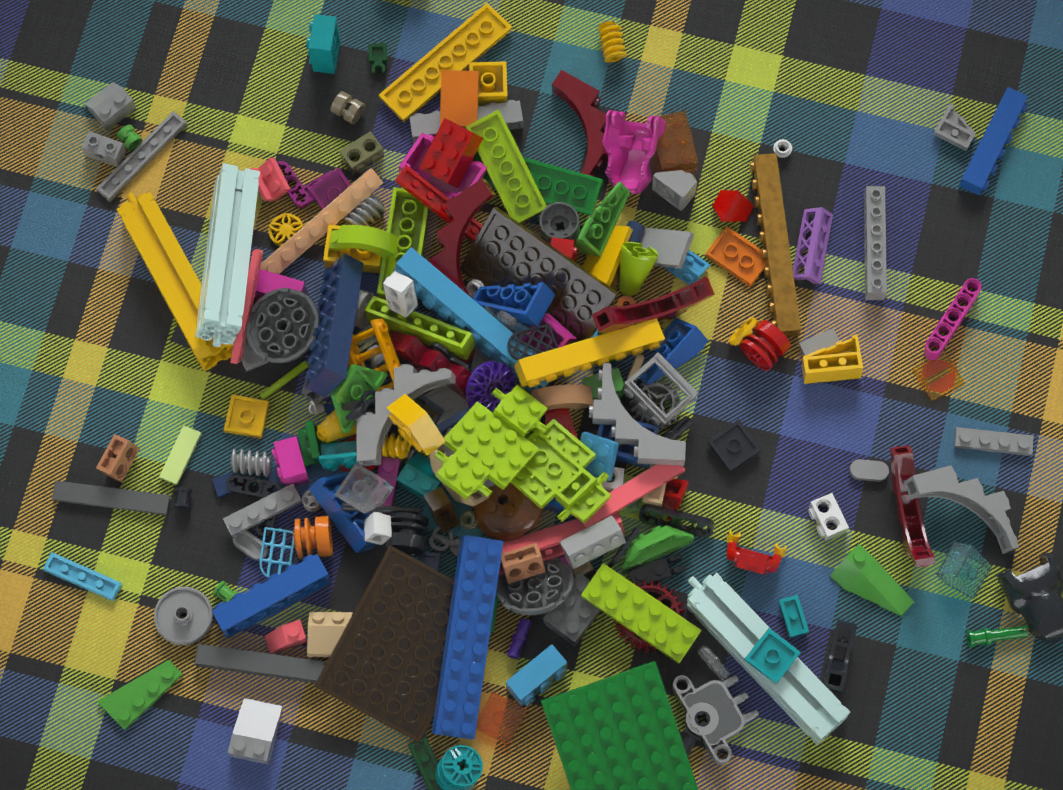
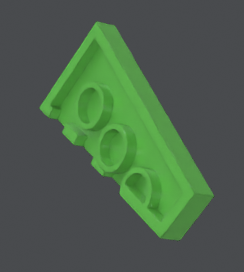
(137, 696)

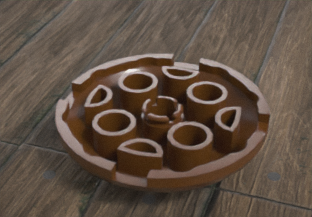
(506, 520)

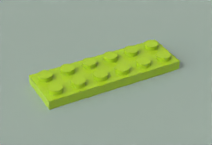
(507, 168)
(640, 613)

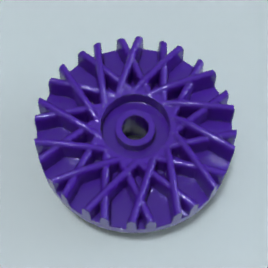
(485, 380)

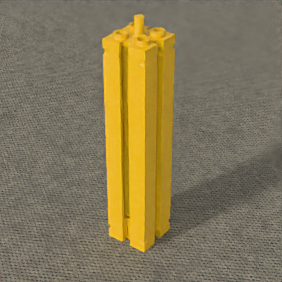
(170, 272)

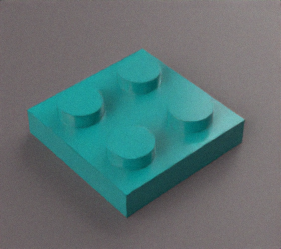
(772, 656)

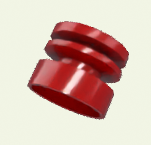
(765, 345)

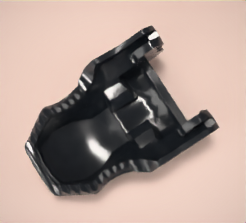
(1037, 598)

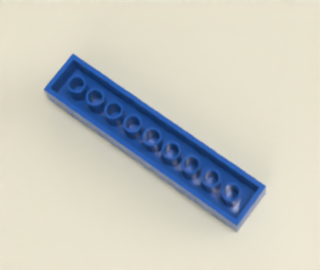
(467, 637)

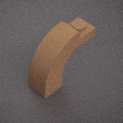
(564, 396)

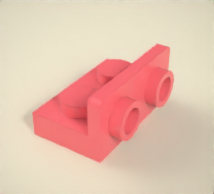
(271, 181)

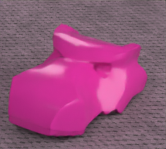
(630, 149)

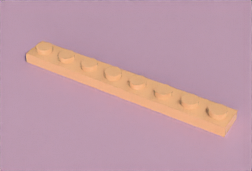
(319, 224)

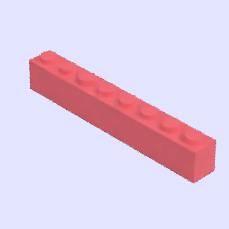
(549, 539)

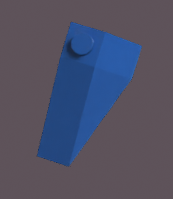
(680, 344)

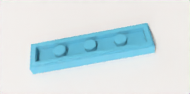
(82, 576)

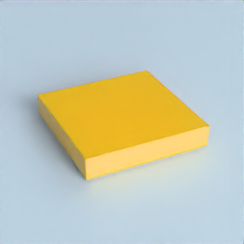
(246, 416)

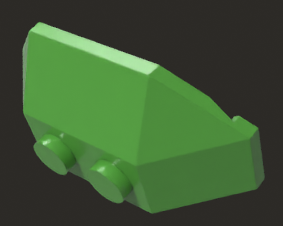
(654, 546)

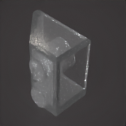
(363, 489)

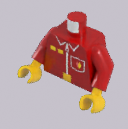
(751, 559)

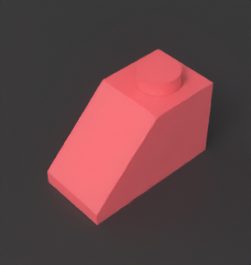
(286, 637)

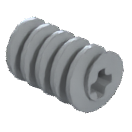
(366, 212)
(252, 463)

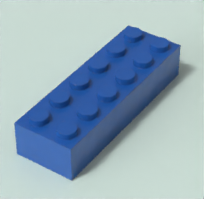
(271, 596)

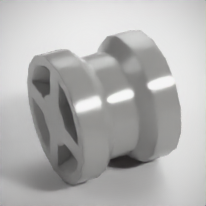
(309, 499)

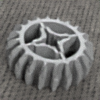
(668, 394)

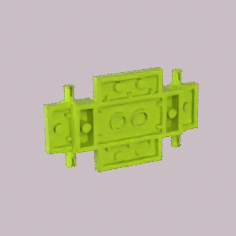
(491, 443)
(561, 473)

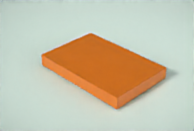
(459, 96)
(737, 256)

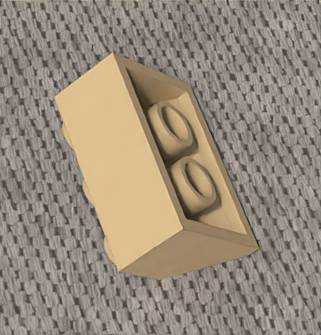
(325, 631)

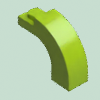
(364, 238)

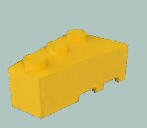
(834, 363)

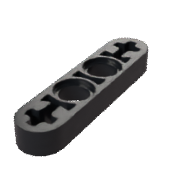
(677, 517)

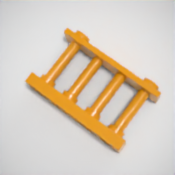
(385, 347)

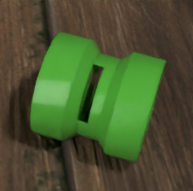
(129, 137)

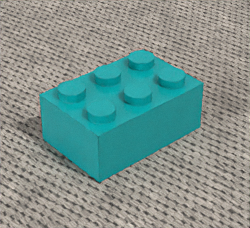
(323, 43)

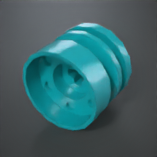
(448, 769)

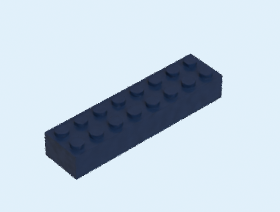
(336, 324)

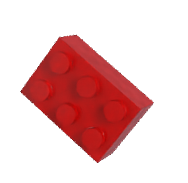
(451, 153)

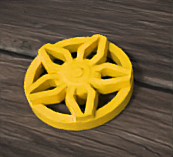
(285, 230)
(744, 330)

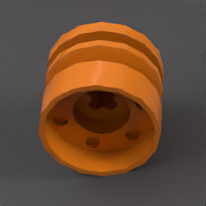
(313, 537)

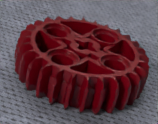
(665, 597)

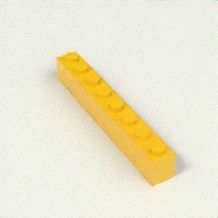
(589, 352)

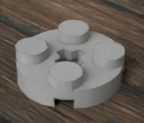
(363, 300)

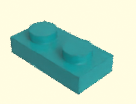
(793, 616)

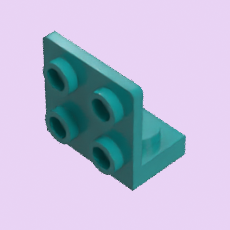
(338, 455)

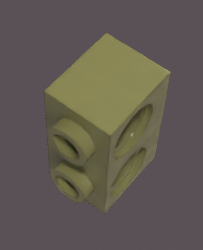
(358, 149)

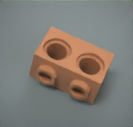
(118, 458)
(522, 563)

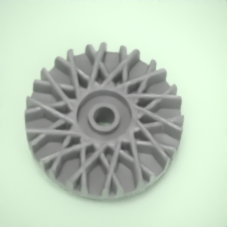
(190, 628)

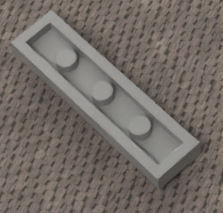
(993, 441)
(262, 510)

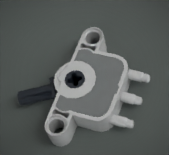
(720, 713)

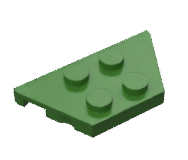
(357, 381)

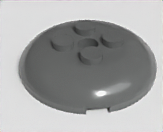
(267, 321)
(537, 593)

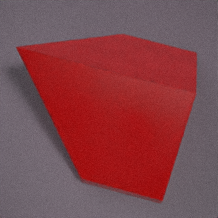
(732, 206)
(674, 494)

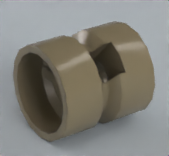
(348, 108)

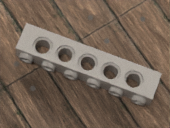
(875, 243)

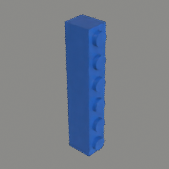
(991, 145)

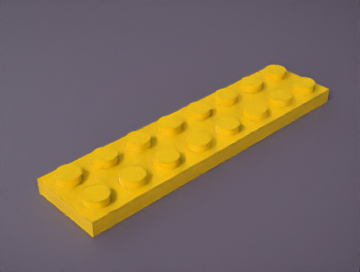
(455, 52)

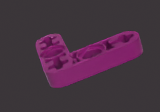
(304, 192)

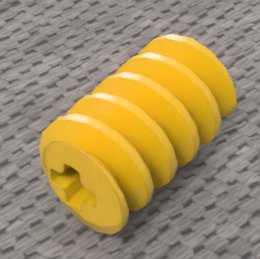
(611, 42)
(395, 447)

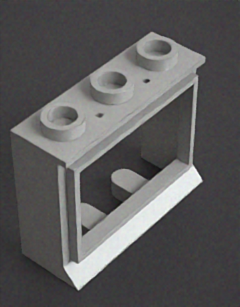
(646, 405)

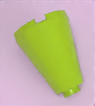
(635, 266)

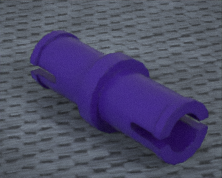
(519, 639)

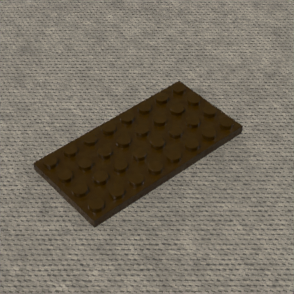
(512, 254)

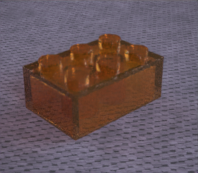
(676, 146)

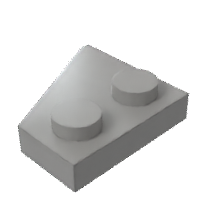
(954, 129)

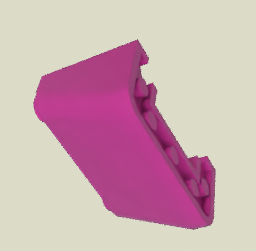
(416, 155)

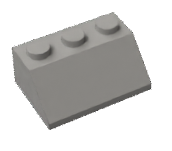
(592, 542)

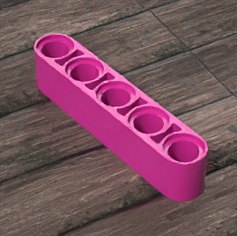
(955, 311)

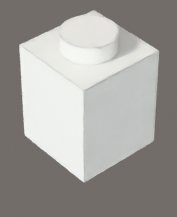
(377, 528)

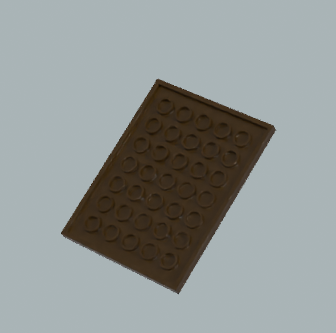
(393, 646)

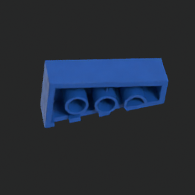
(524, 302)
(348, 522)

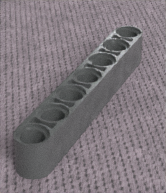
(258, 663)

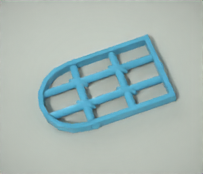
(282, 546)

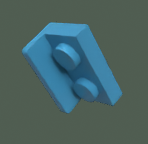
(691, 270)

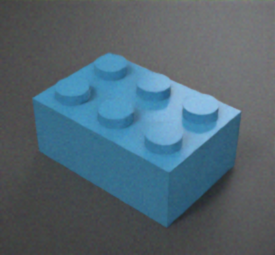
(537, 676)

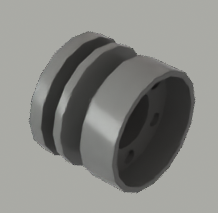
(559, 216)

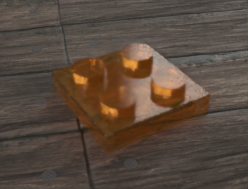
(500, 718)

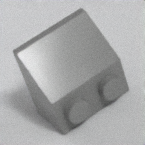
(110, 105)
(675, 187)

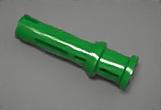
(988, 636)

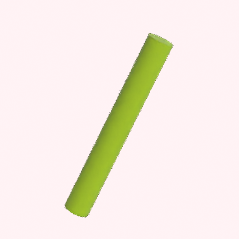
(284, 380)

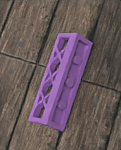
(816, 245)

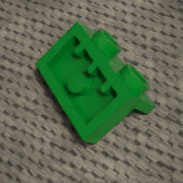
(310, 444)

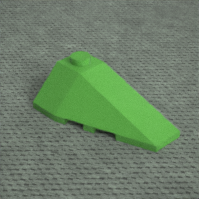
(601, 223)
(867, 578)

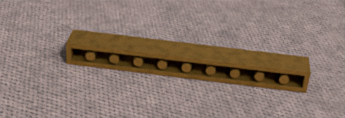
(775, 243)

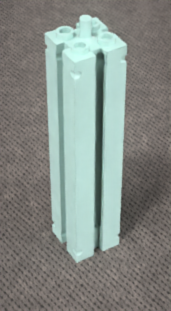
(227, 255)
(738, 631)

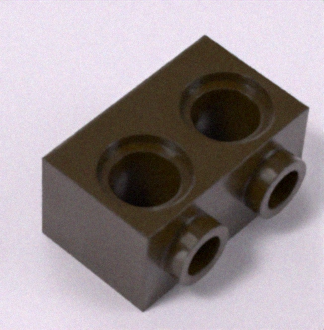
(441, 510)

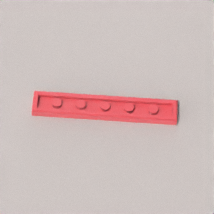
(252, 280)
(635, 489)

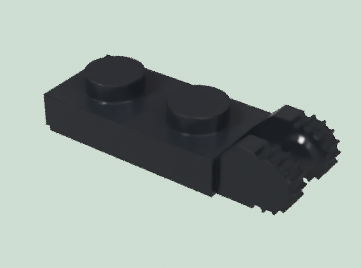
(655, 570)

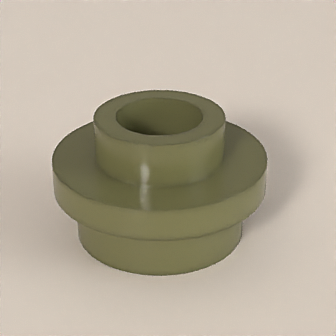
(465, 520)

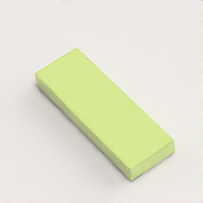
(180, 455)

